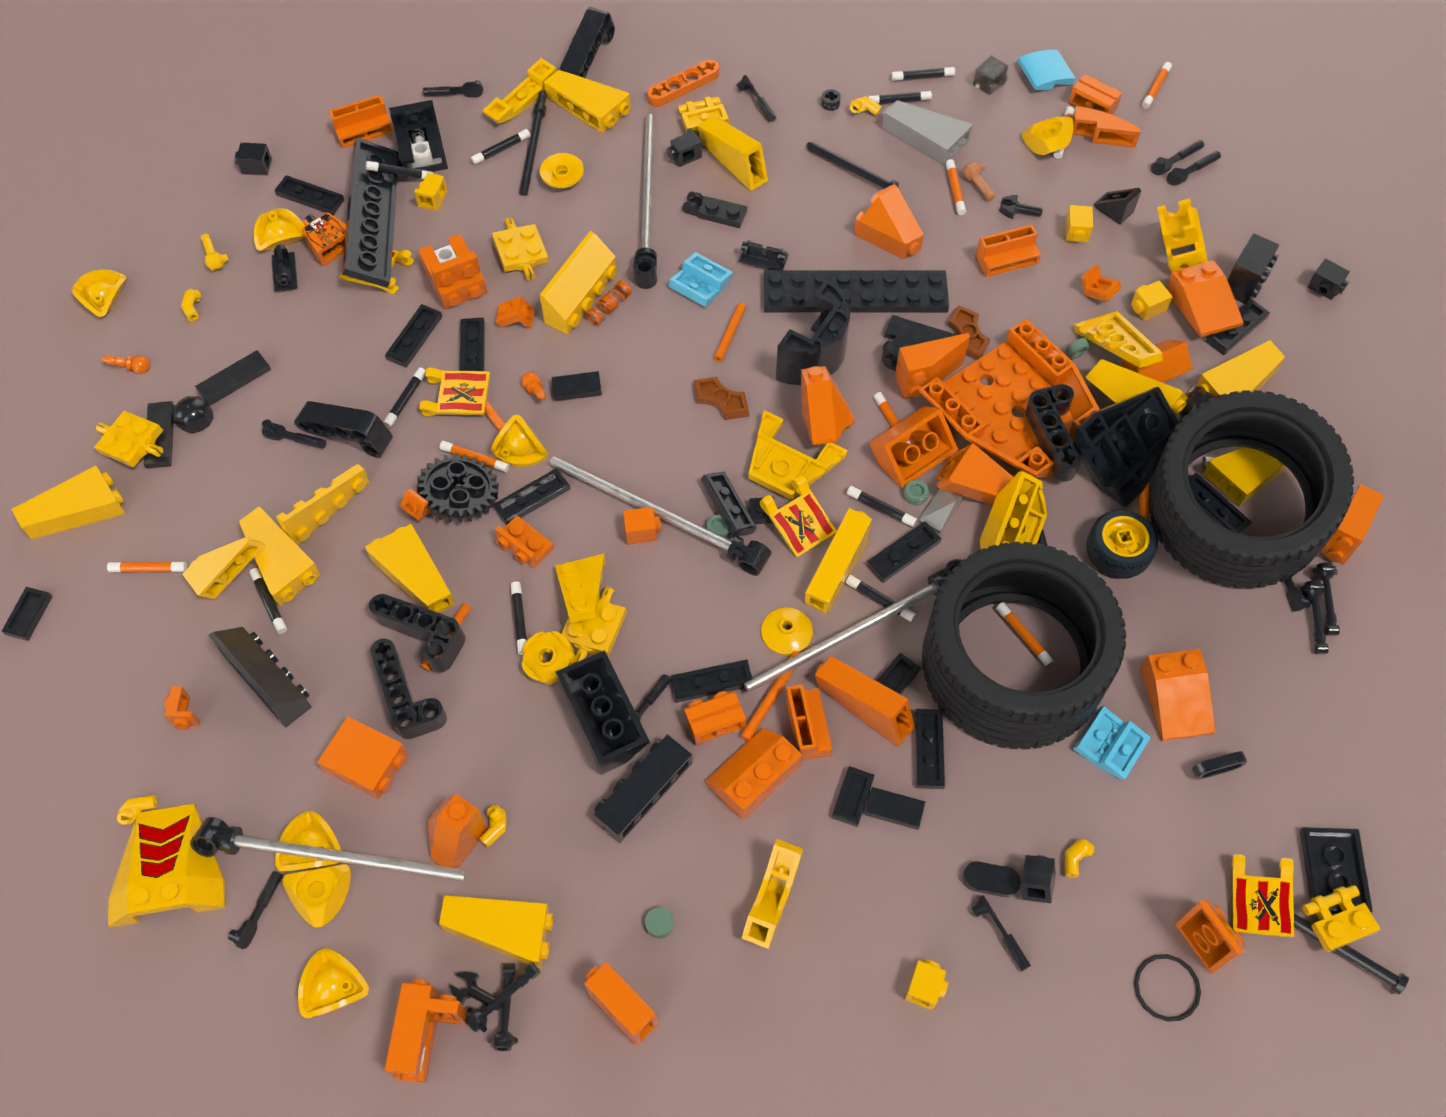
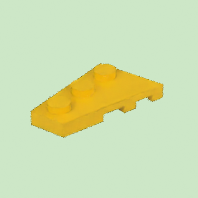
(581, 586)

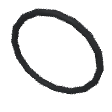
(1197, 984)

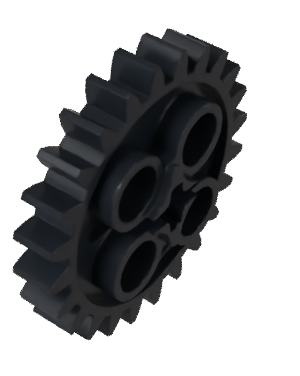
(458, 488)

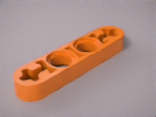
(661, 93)

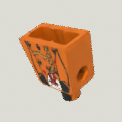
(325, 237)

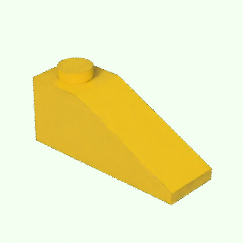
(219, 567)

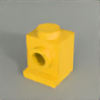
(431, 192)

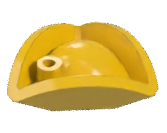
(1049, 135)
(277, 228)
(99, 290)
(518, 444)
(306, 830)
(318, 892)
(329, 984)

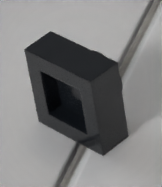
(757, 513)

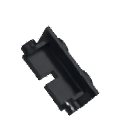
(767, 257)
(284, 269)

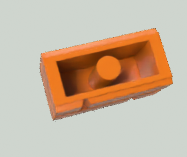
(1095, 95)
(714, 717)

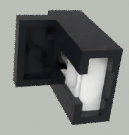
(418, 136)

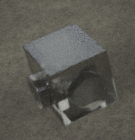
(990, 75)

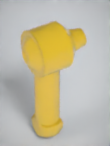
(213, 259)

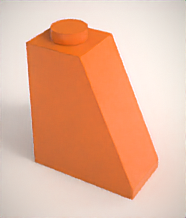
(890, 224)
(823, 406)
(973, 475)
(454, 831)

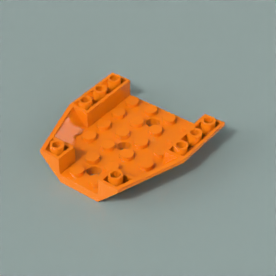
(1016, 370)

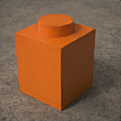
(641, 525)

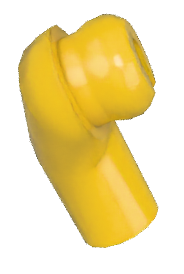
(864, 103)
(187, 304)
(133, 807)
(497, 825)
(1074, 854)

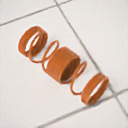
(608, 302)

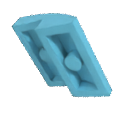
(1046, 69)
(700, 279)
(1111, 743)

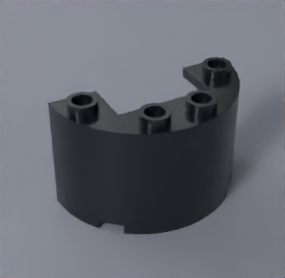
(827, 344)

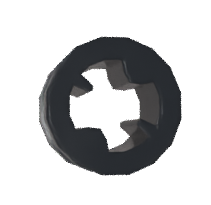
(830, 105)

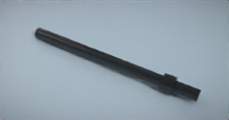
(539, 112)

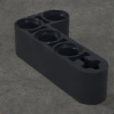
(593, 29)
(1051, 408)
(345, 424)
(419, 617)
(399, 688)

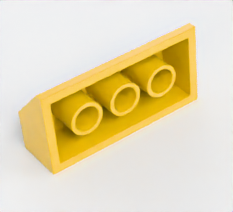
(578, 284)

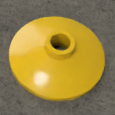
(561, 170)
(786, 641)

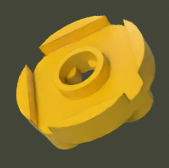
(535, 649)

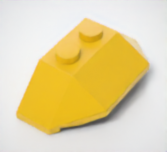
(1016, 513)

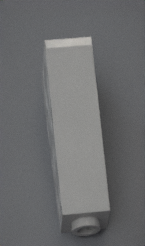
(927, 130)

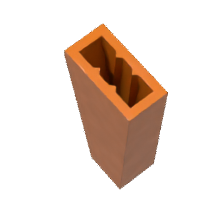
(867, 699)

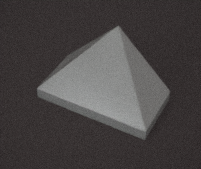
(941, 510)

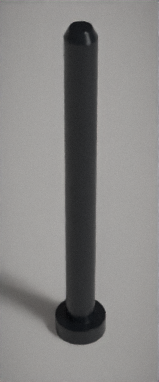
(850, 166)
(1397, 981)

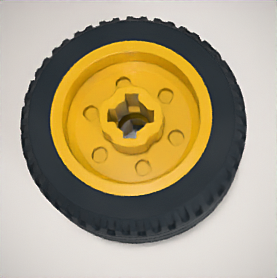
(1122, 544)

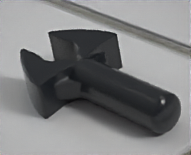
(1010, 206)
(474, 991)

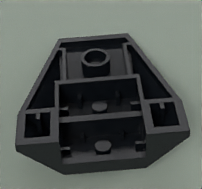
(1125, 443)

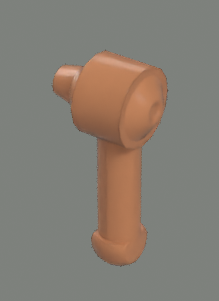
(973, 172)

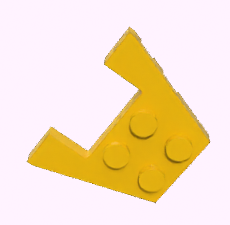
(777, 464)

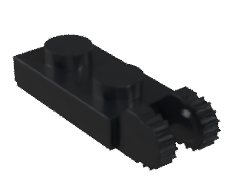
(715, 209)

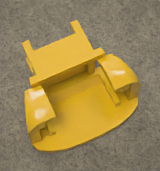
(1180, 230)

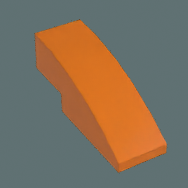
(1104, 128)

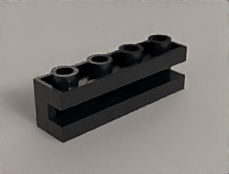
(642, 788)

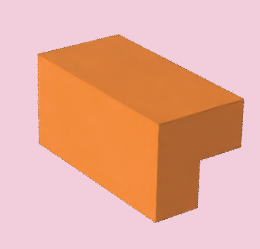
(361, 119)
(1008, 250)
(1175, 362)
(808, 722)

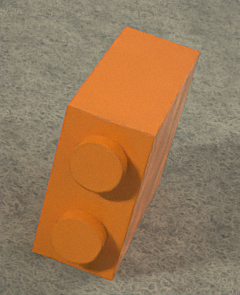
(1354, 525)
(363, 758)
(620, 1003)

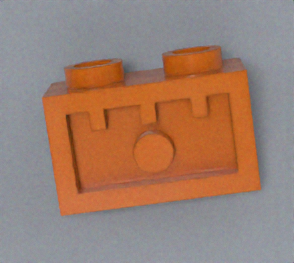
(524, 541)

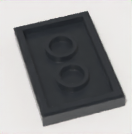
(1334, 860)

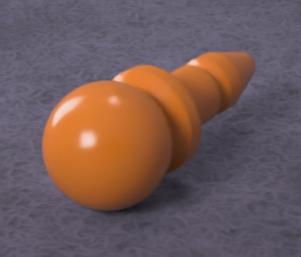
(138, 364)
(532, 383)

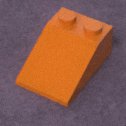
(1205, 298)
(928, 360)
(1179, 694)
(1211, 935)

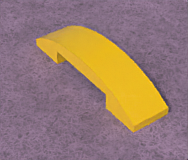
(522, 95)

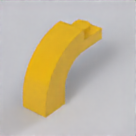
(773, 894)

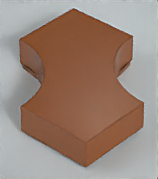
(964, 322)
(730, 403)

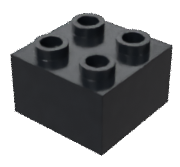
(1252, 268)

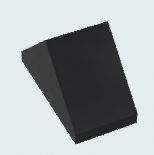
(1118, 204)

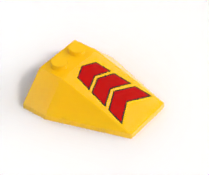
(163, 869)

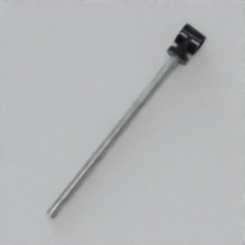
(646, 258)
(751, 557)
(934, 581)
(216, 836)

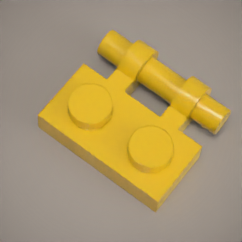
(697, 112)
(1344, 927)

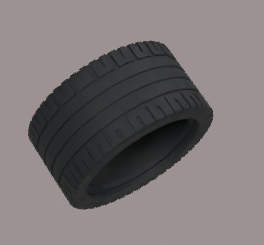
(1277, 428)
(1043, 580)

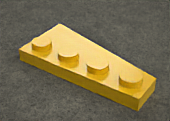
(1120, 338)
(326, 501)

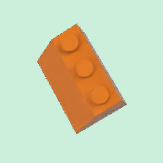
(929, 445)
(755, 772)

